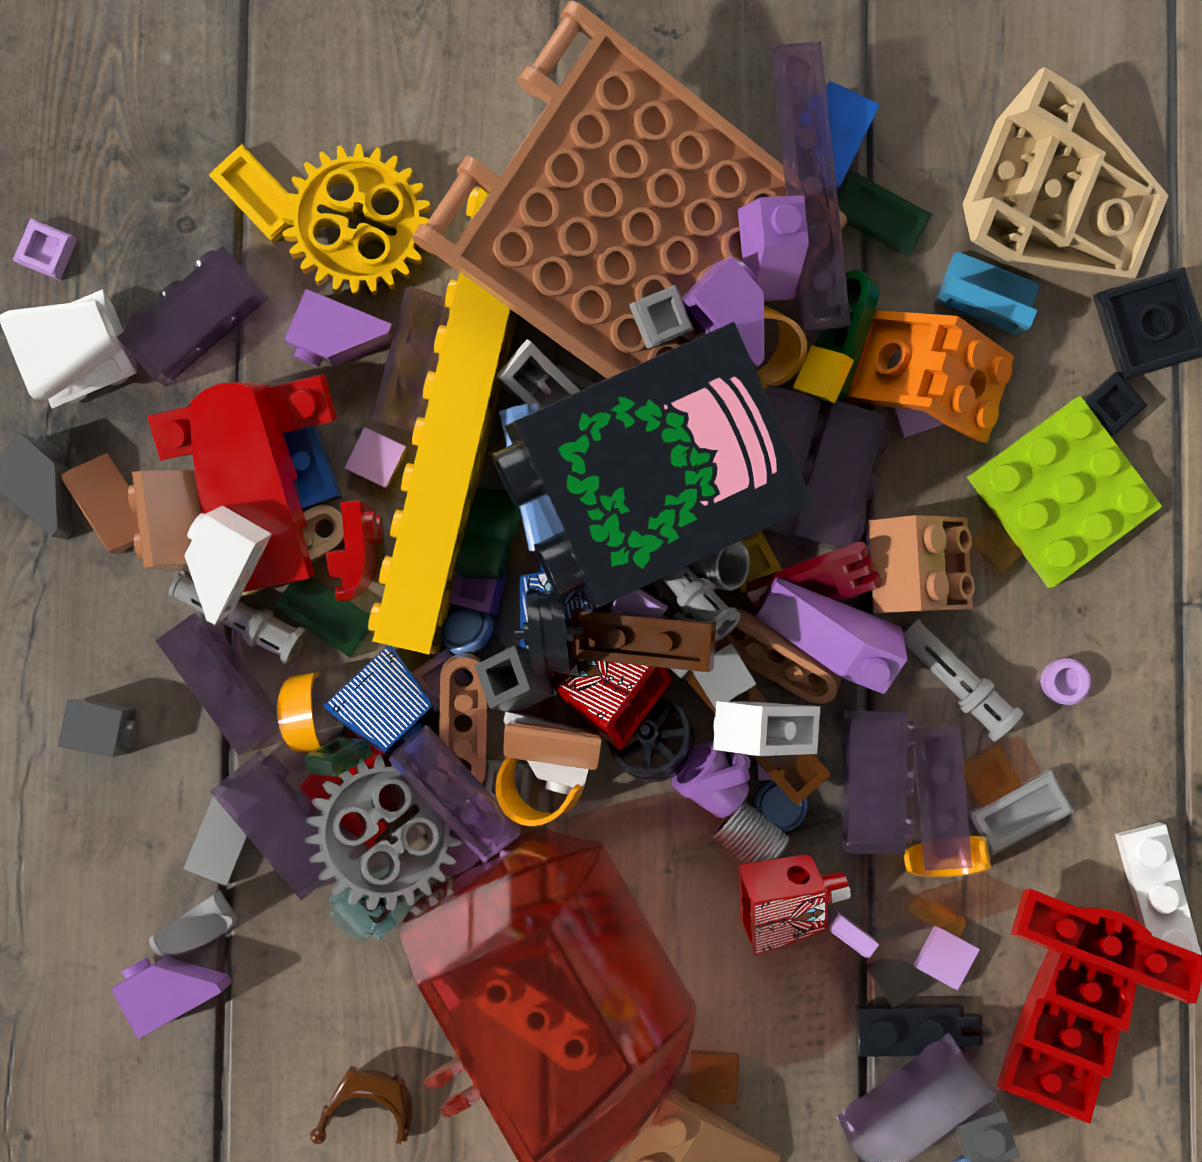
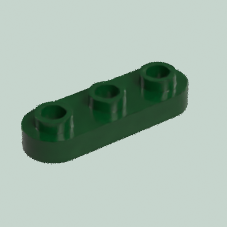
(862, 299)

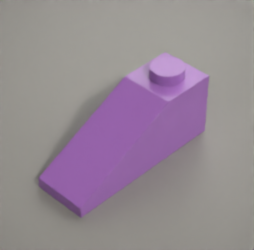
(835, 634)

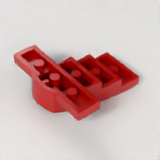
(246, 462)
(1087, 974)

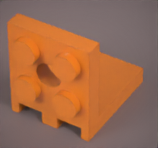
(942, 370)

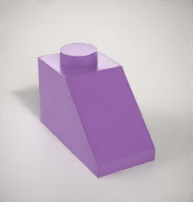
(774, 243)
(729, 295)
(334, 331)
(164, 991)

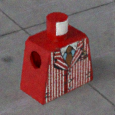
(612, 695)
(786, 900)

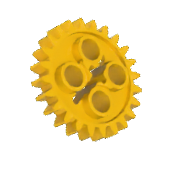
(371, 182)

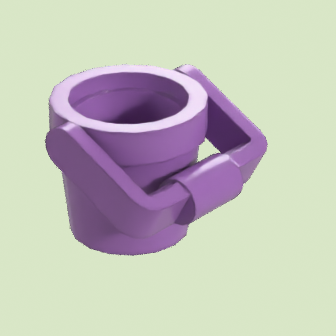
(714, 780)

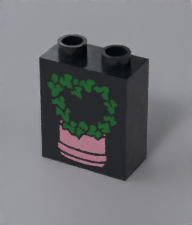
(653, 468)

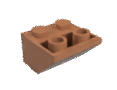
(165, 511)
(921, 563)

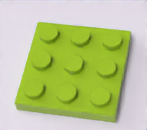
(1064, 492)

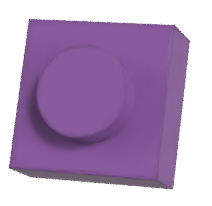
(478, 593)

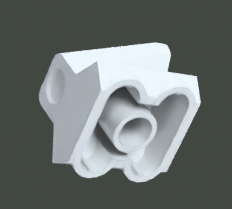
(68, 348)

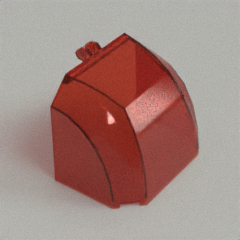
(551, 998)

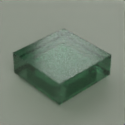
(338, 756)

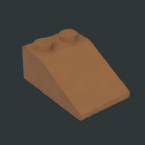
(693, 1134)

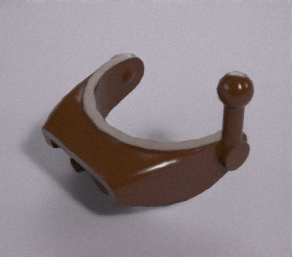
(372, 1085)

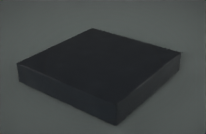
(1151, 323)

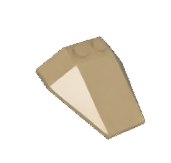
(1062, 186)

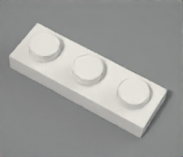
(1157, 885)

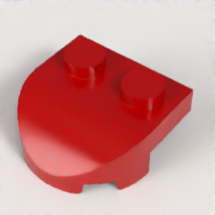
(360, 559)

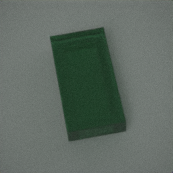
(882, 214)
(317, 609)

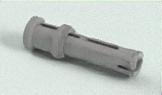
(698, 599)
(255, 625)
(918, 637)

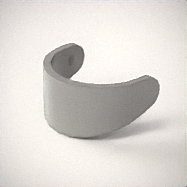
(195, 928)

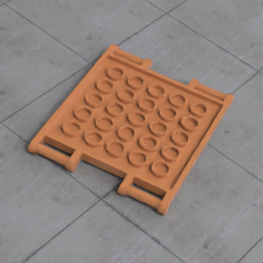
(605, 198)

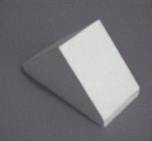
(534, 378)

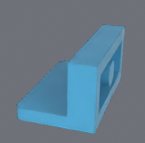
(988, 294)

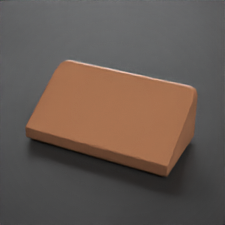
(104, 501)
(552, 745)

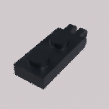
(912, 1028)

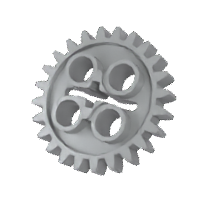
(408, 867)

